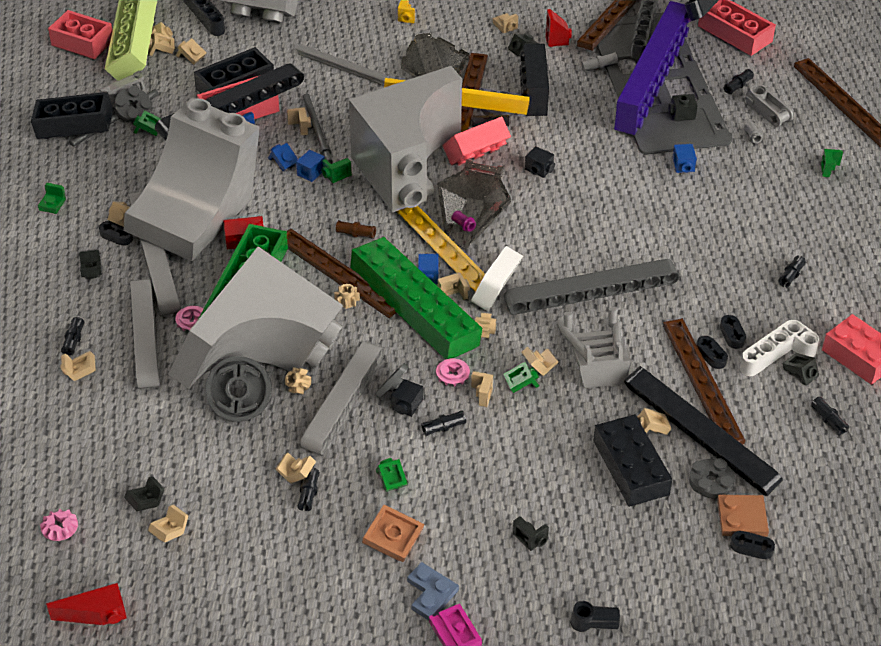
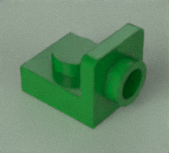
(146, 122)
(830, 159)
(337, 170)
(53, 198)
(521, 376)
(391, 474)

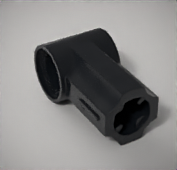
(594, 617)

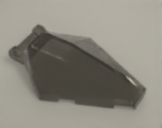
(431, 54)
(476, 196)

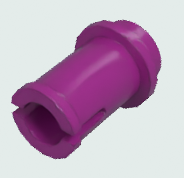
(465, 222)

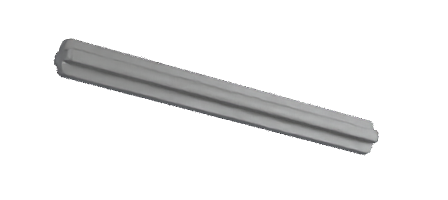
(341, 64)

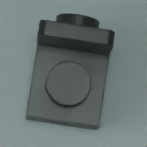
(802, 365)
(528, 535)

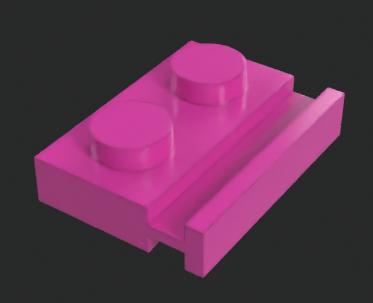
(455, 628)

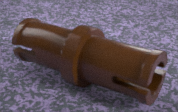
(355, 229)

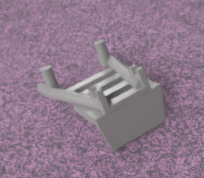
(603, 369)

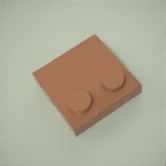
(742, 514)
(393, 533)

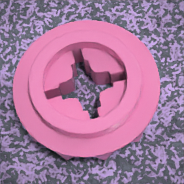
(184, 316)
(453, 365)
(55, 532)

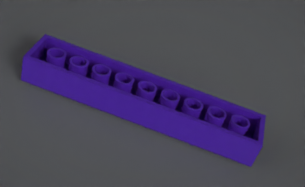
(651, 69)

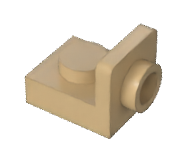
(506, 22)
(162, 43)
(541, 362)
(484, 386)
(654, 421)
(293, 469)

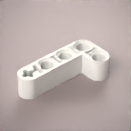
(496, 278)
(787, 337)

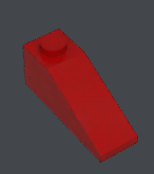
(92, 607)

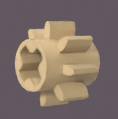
(347, 295)
(487, 323)
(298, 380)

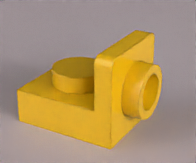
(405, 12)

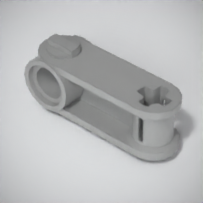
(114, 88)
(768, 105)

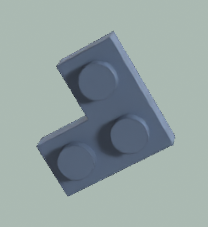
(436, 590)

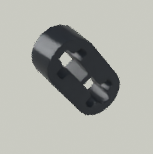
(114, 234)
(729, 332)
(712, 351)
(752, 545)

